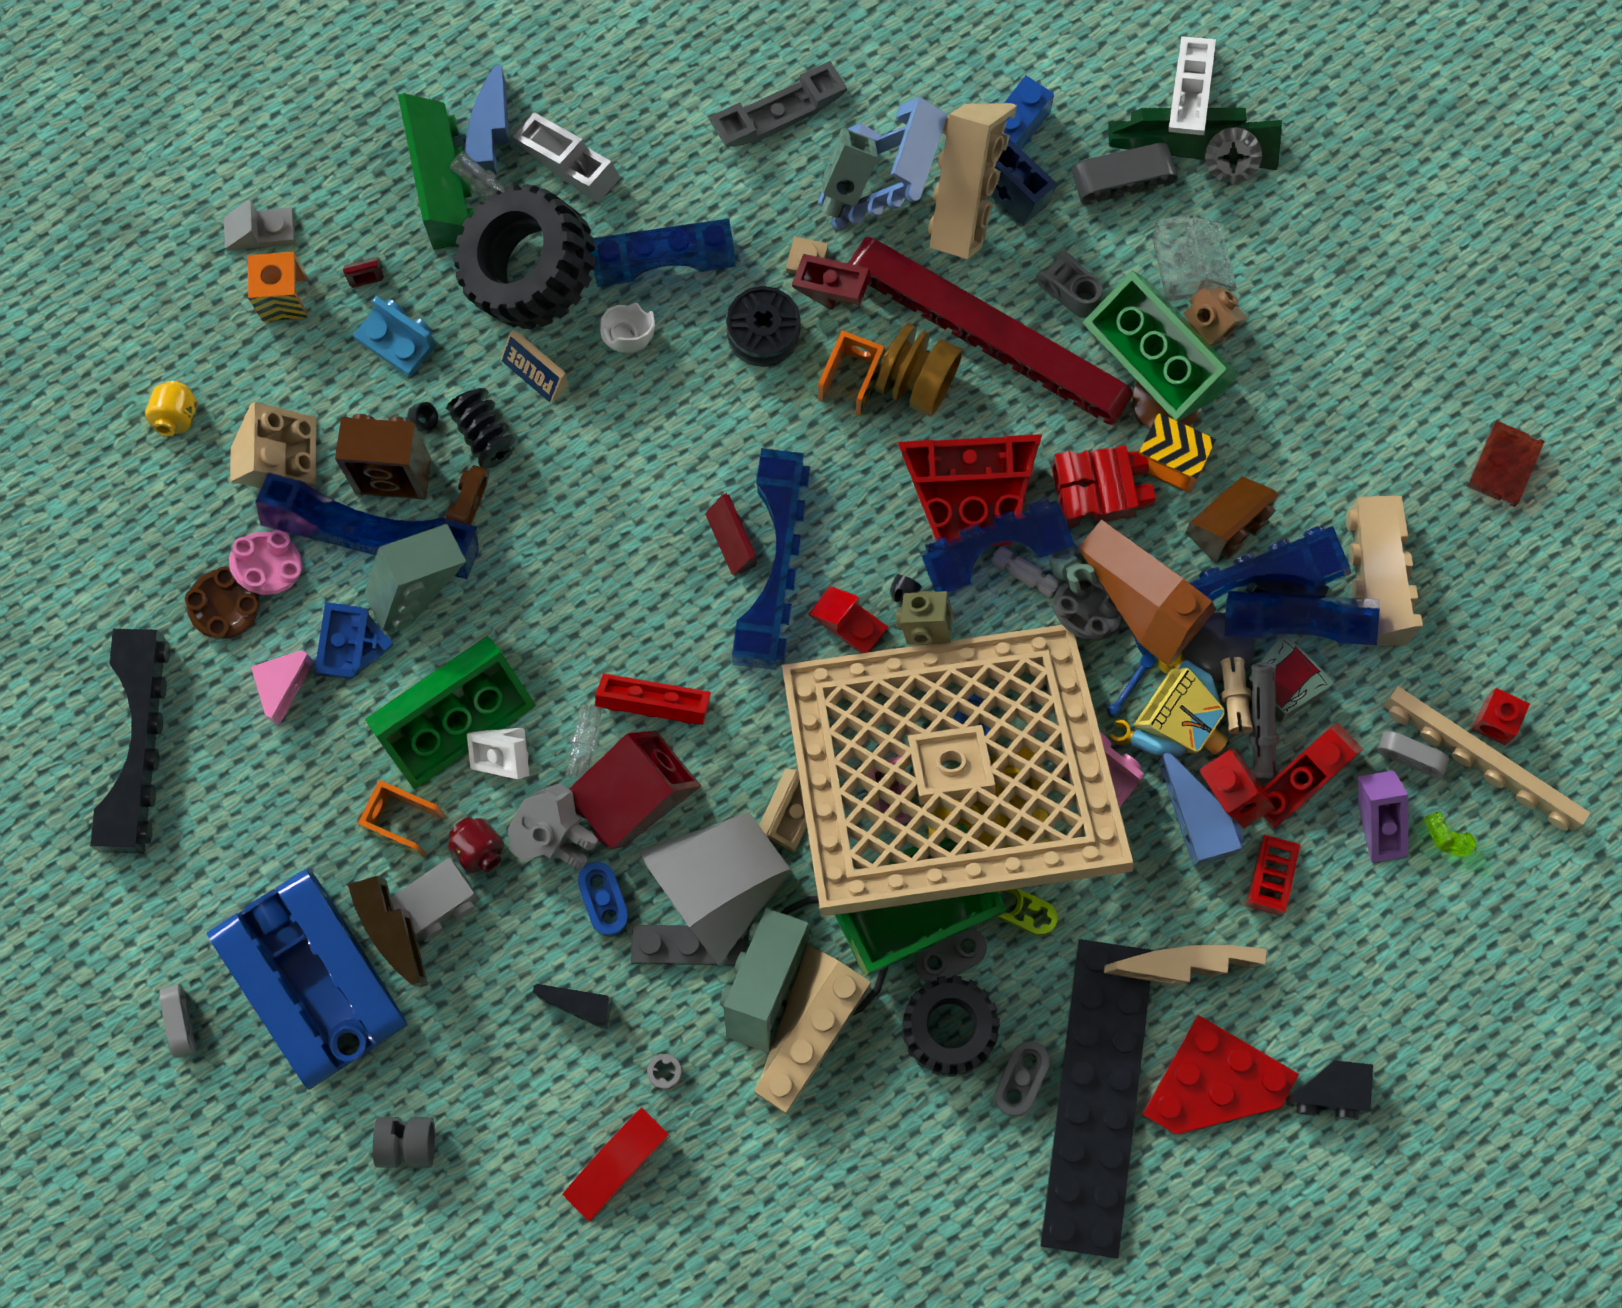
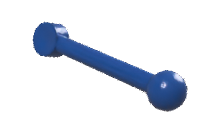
(1147, 662)

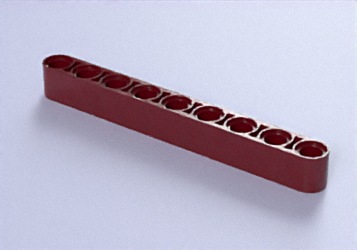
(993, 331)

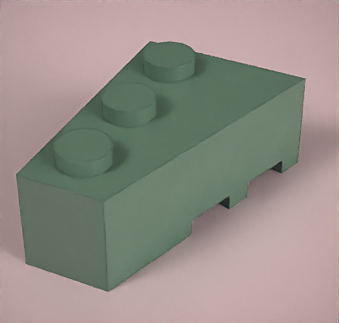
(411, 575)
(763, 978)

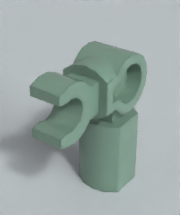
(1072, 566)

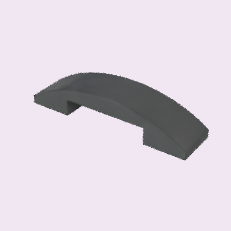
(780, 110)

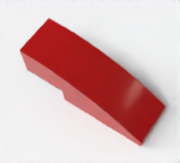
(616, 1164)

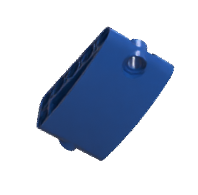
(306, 977)

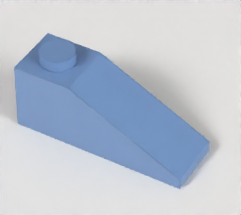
(1202, 819)

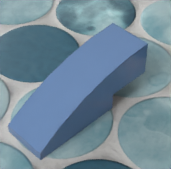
(488, 121)

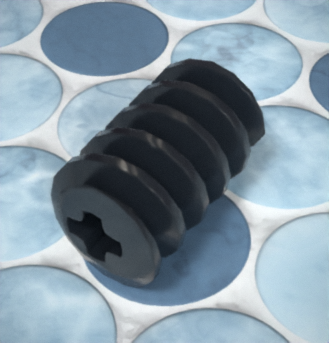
(480, 427)

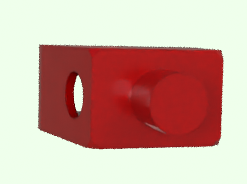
(1236, 787)

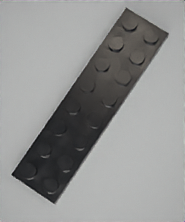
(1096, 1104)

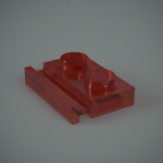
(1505, 463)

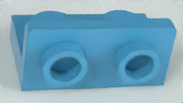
(395, 336)

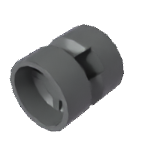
(404, 1142)

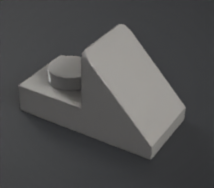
(256, 229)

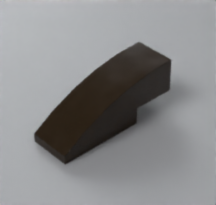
(389, 928)

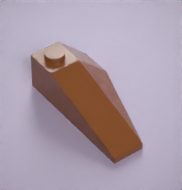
(1150, 597)

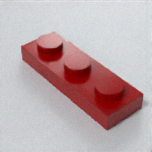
(652, 699)

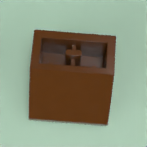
(1232, 517)

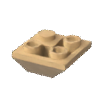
(274, 443)

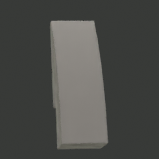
(567, 156)

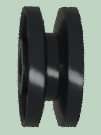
(763, 345)

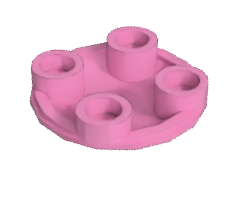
(265, 562)

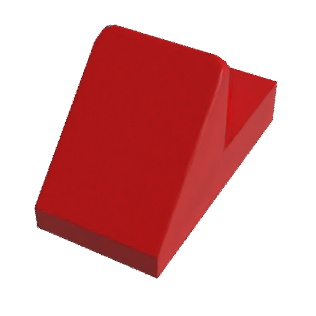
(846, 619)

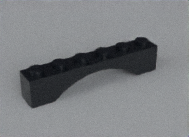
(122, 816)

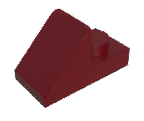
(831, 281)

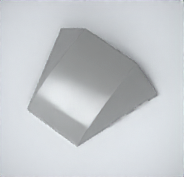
(719, 879)

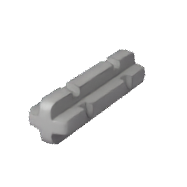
(1026, 572)

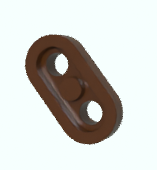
(472, 487)

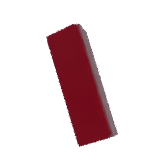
(731, 535)

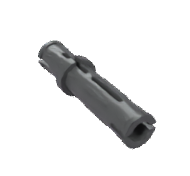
(1264, 729)

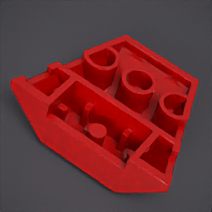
(970, 479)

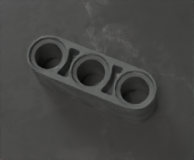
(1123, 172)

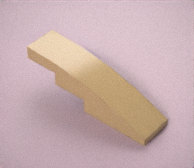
(1176, 964)

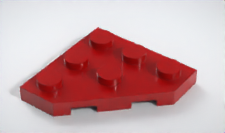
(1216, 1081)

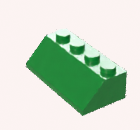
(431, 152)
(1159, 347)
(430, 721)

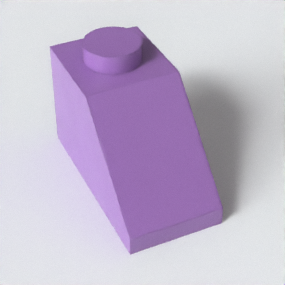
(1384, 815)

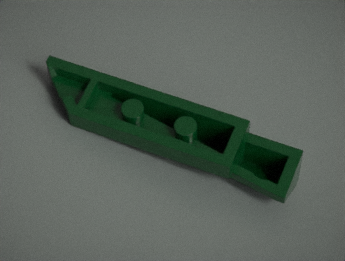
(1152, 127)

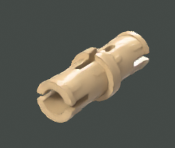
(1236, 695)

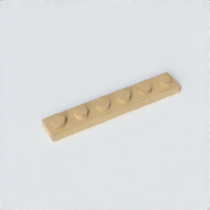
(1497, 768)

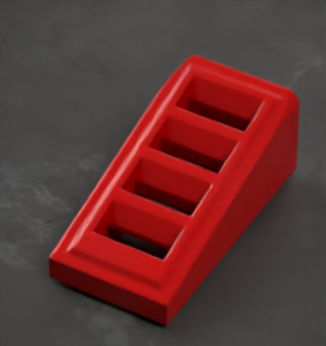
(1265, 903)

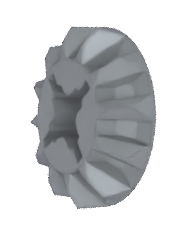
(1220, 145)

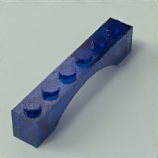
(303, 511)
(1307, 561)
(760, 628)

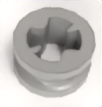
(667, 1060)

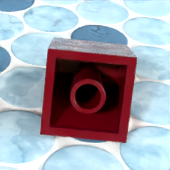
(632, 788)

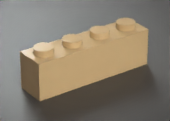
(968, 176)
(1383, 566)
(813, 1018)

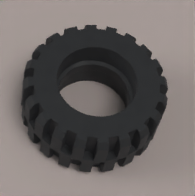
(495, 233)

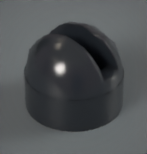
(423, 410)
(901, 585)

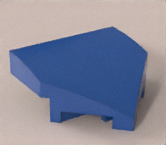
(348, 641)

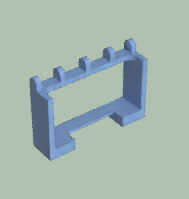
(912, 164)

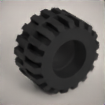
(970, 998)

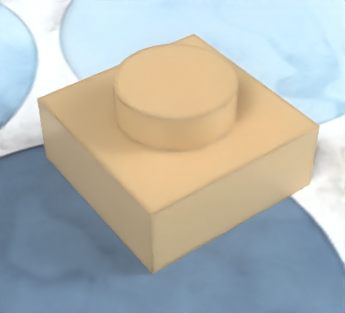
(804, 246)

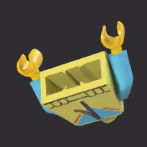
(1179, 715)

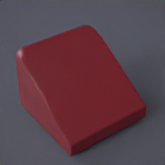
(363, 272)

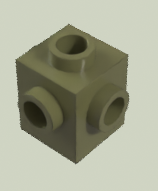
(925, 617)

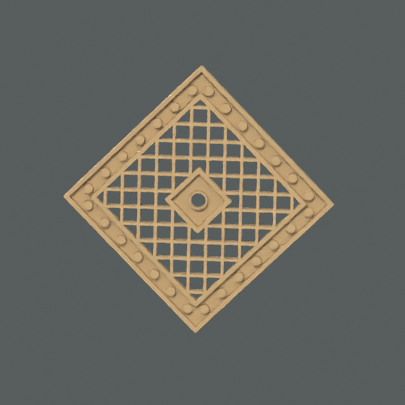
(1042, 652)

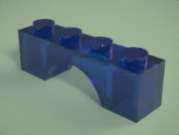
(695, 245)
(952, 561)
(1330, 617)

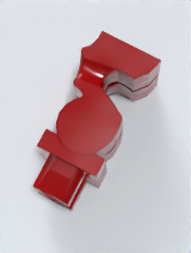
(1109, 482)

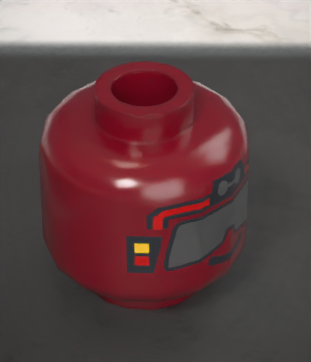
(475, 845)

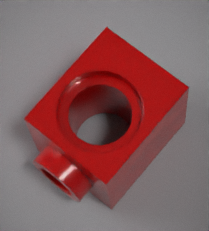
(1500, 716)

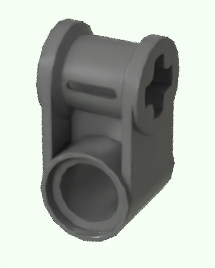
(1067, 280)

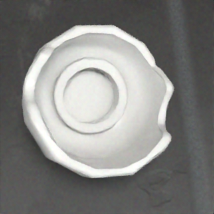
(618, 322)

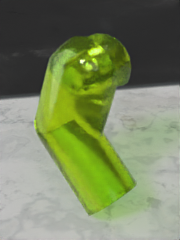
(1447, 840)

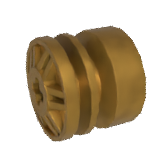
(917, 369)

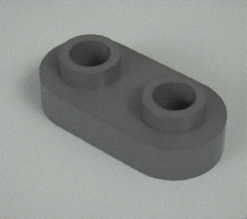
(952, 957)
(1022, 1079)

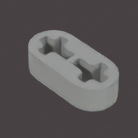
(1413, 754)
(177, 1021)

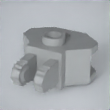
(547, 825)

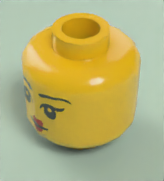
(171, 408)

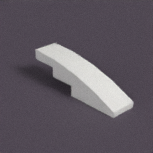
(1192, 86)

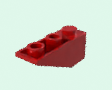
(1310, 772)

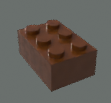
(383, 457)

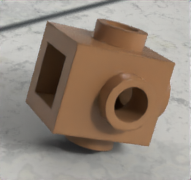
(1214, 314)

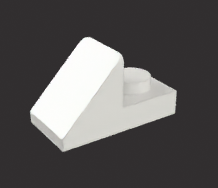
(499, 752)

